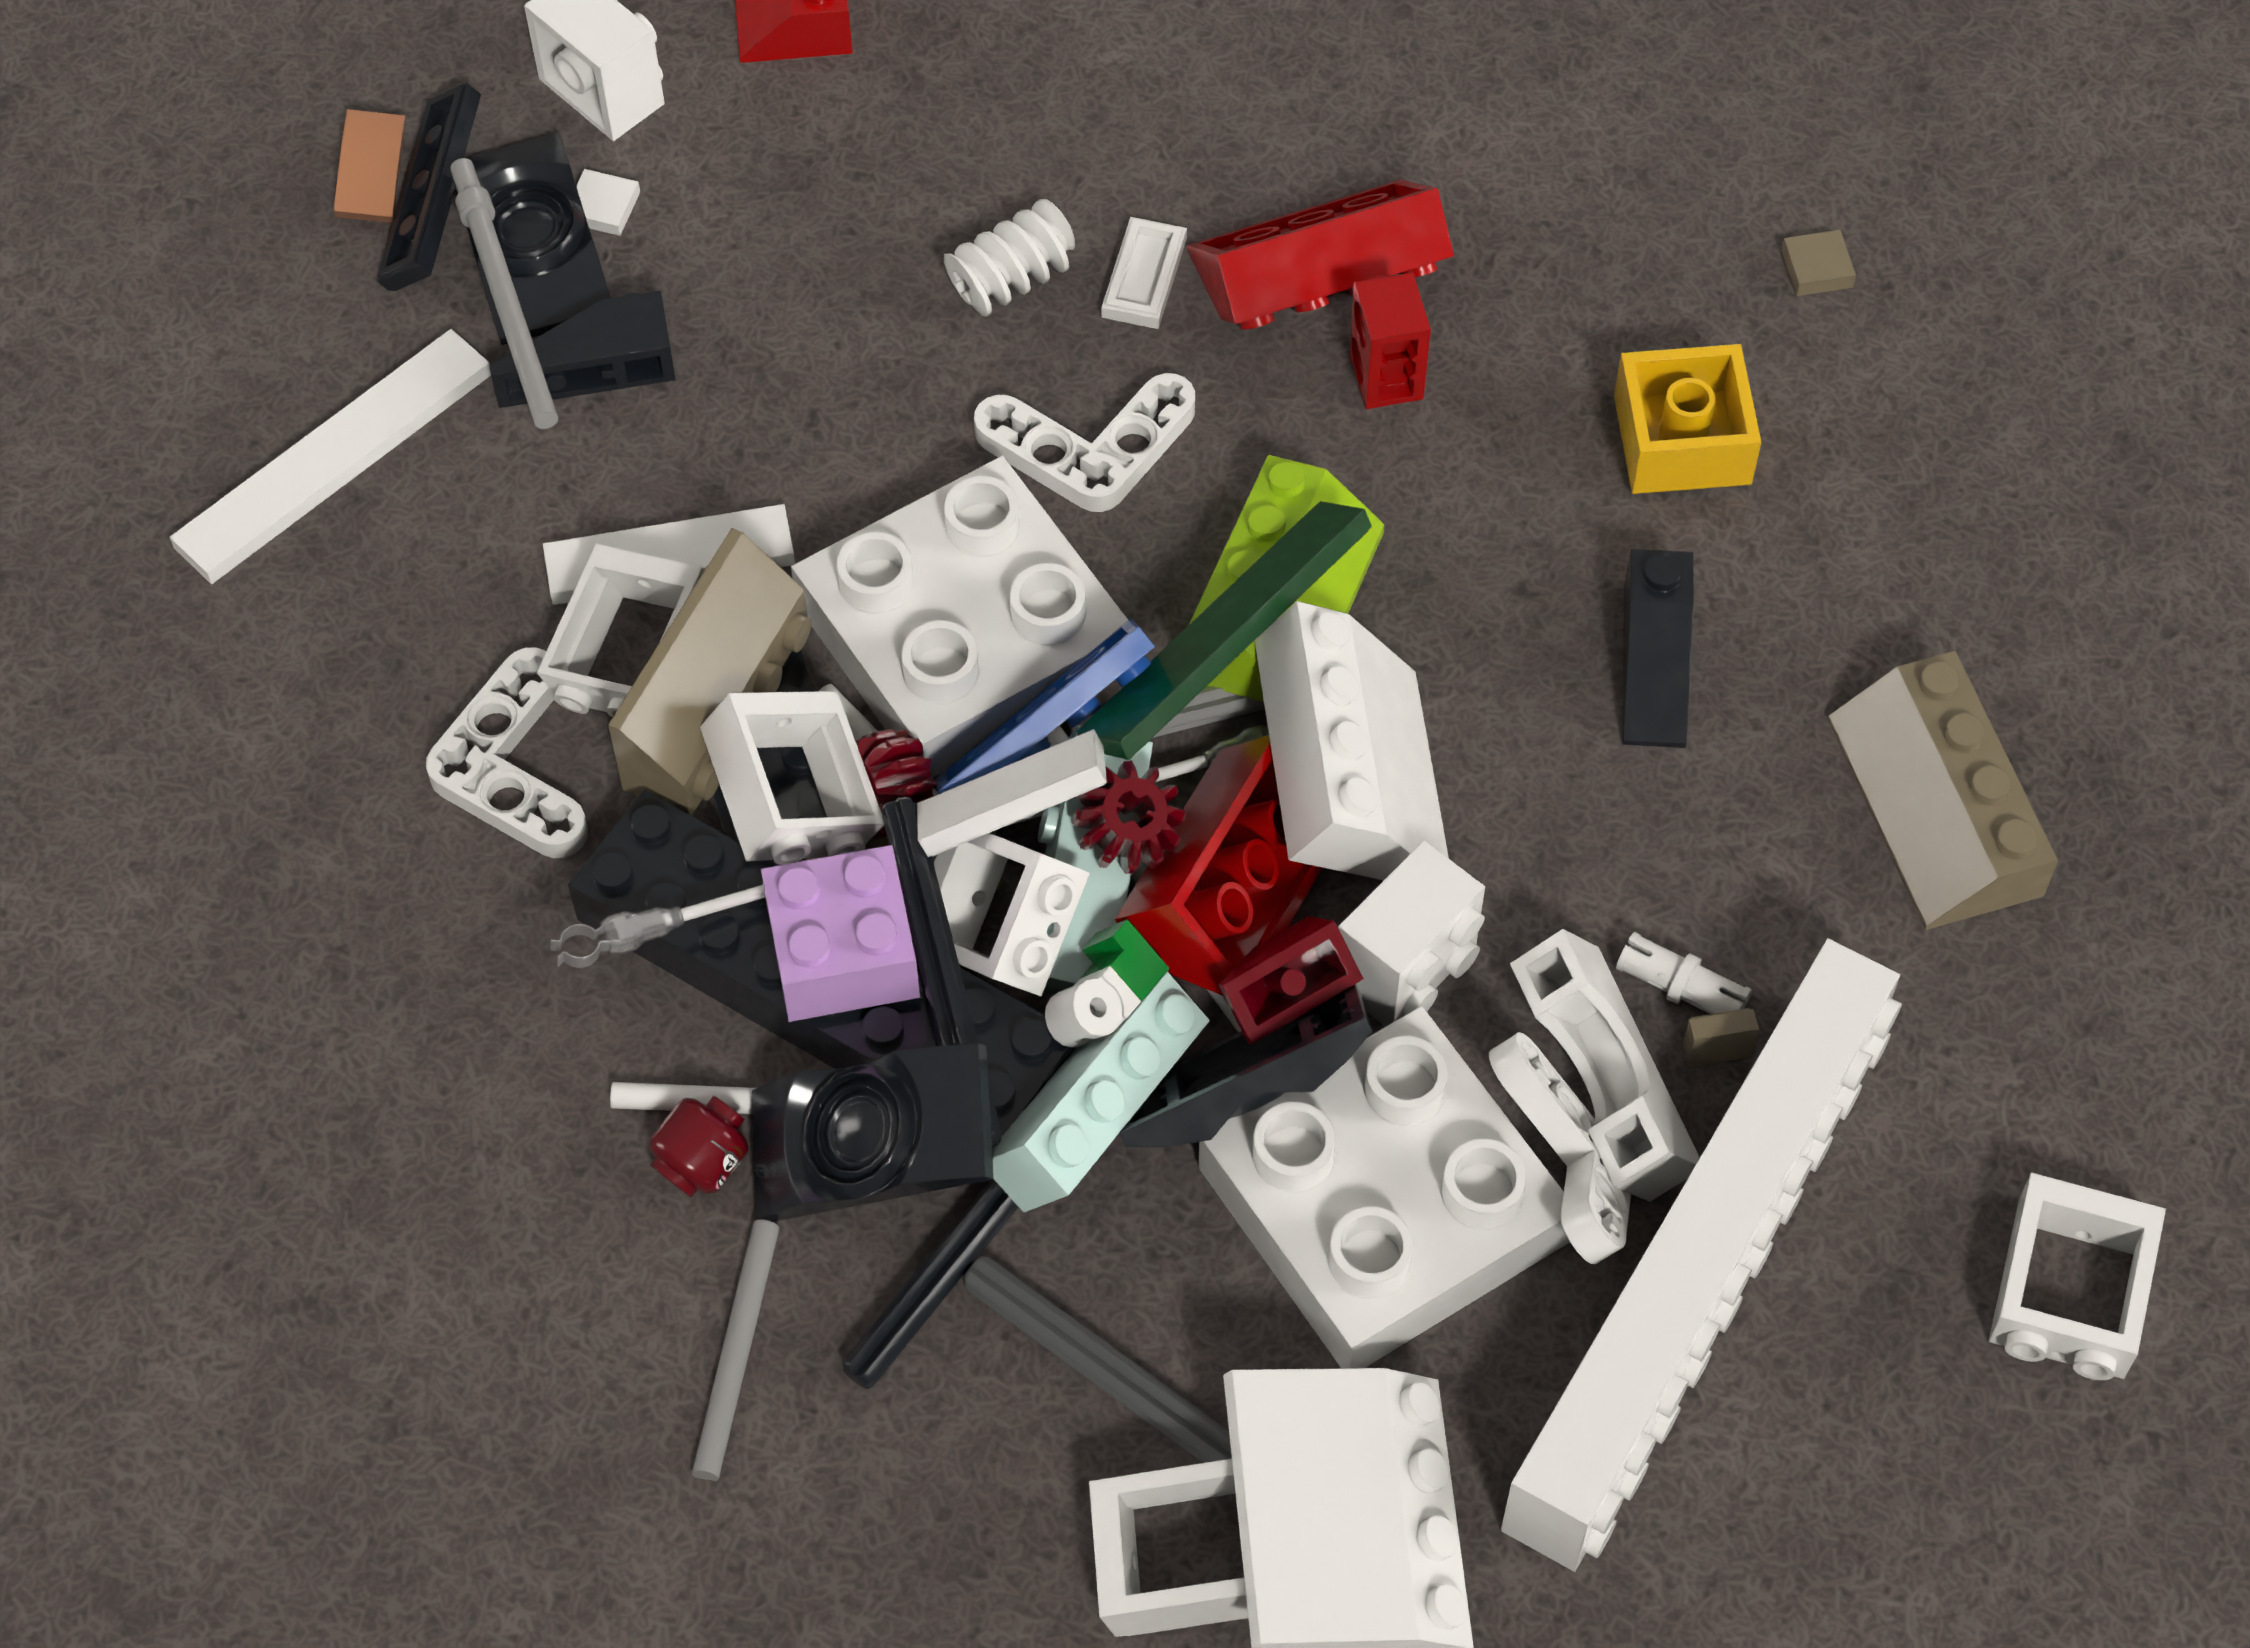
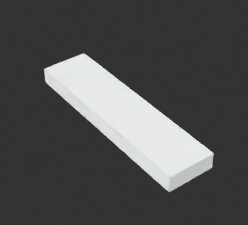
(683, 541)

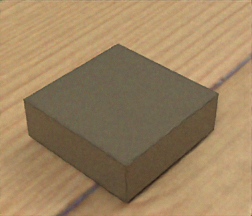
(1818, 262)
(1720, 1037)

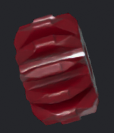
(896, 767)
(1129, 840)

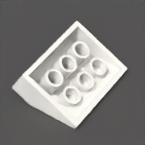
(1346, 744)
(1346, 1509)

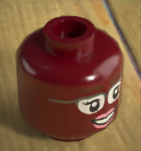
(698, 1145)

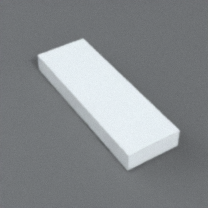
(1011, 793)

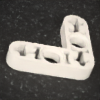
(1096, 458)
(491, 772)
(1591, 1208)

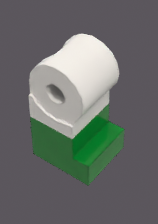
(1109, 990)

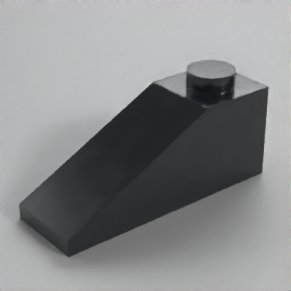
(599, 350)
(1657, 647)

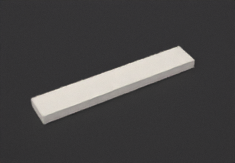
(330, 456)

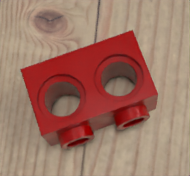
(1389, 340)

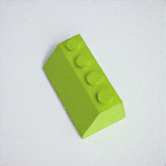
(1276, 503)

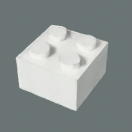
(597, 60)
(1414, 933)

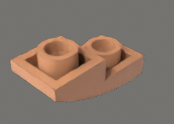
(369, 166)

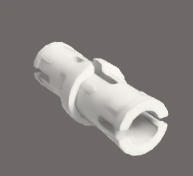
(1681, 977)

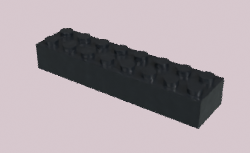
(675, 860)

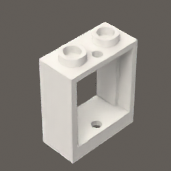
(584, 625)
(823, 731)
(1044, 895)
(2095, 1219)
(1116, 1560)

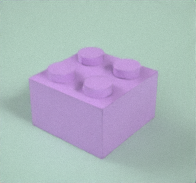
(841, 933)

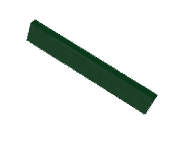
(1226, 628)

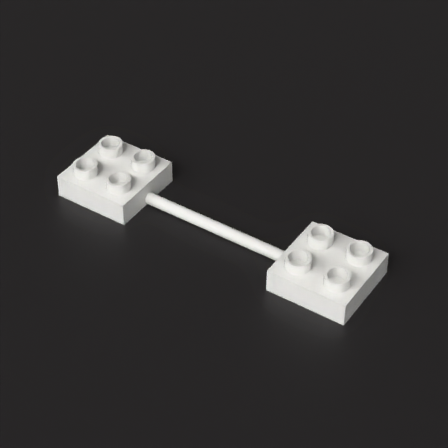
(1383, 1186)

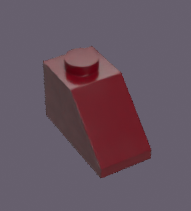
(1289, 976)

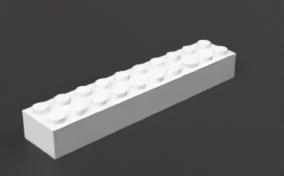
(1702, 1259)

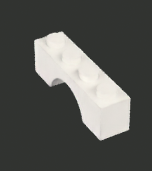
(1635, 1117)

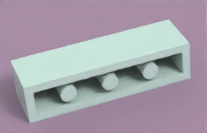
(1105, 887)
(1094, 1098)

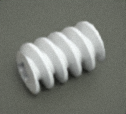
(1010, 255)

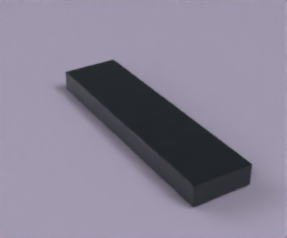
(428, 188)

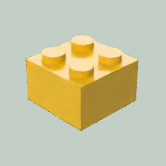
(1687, 418)

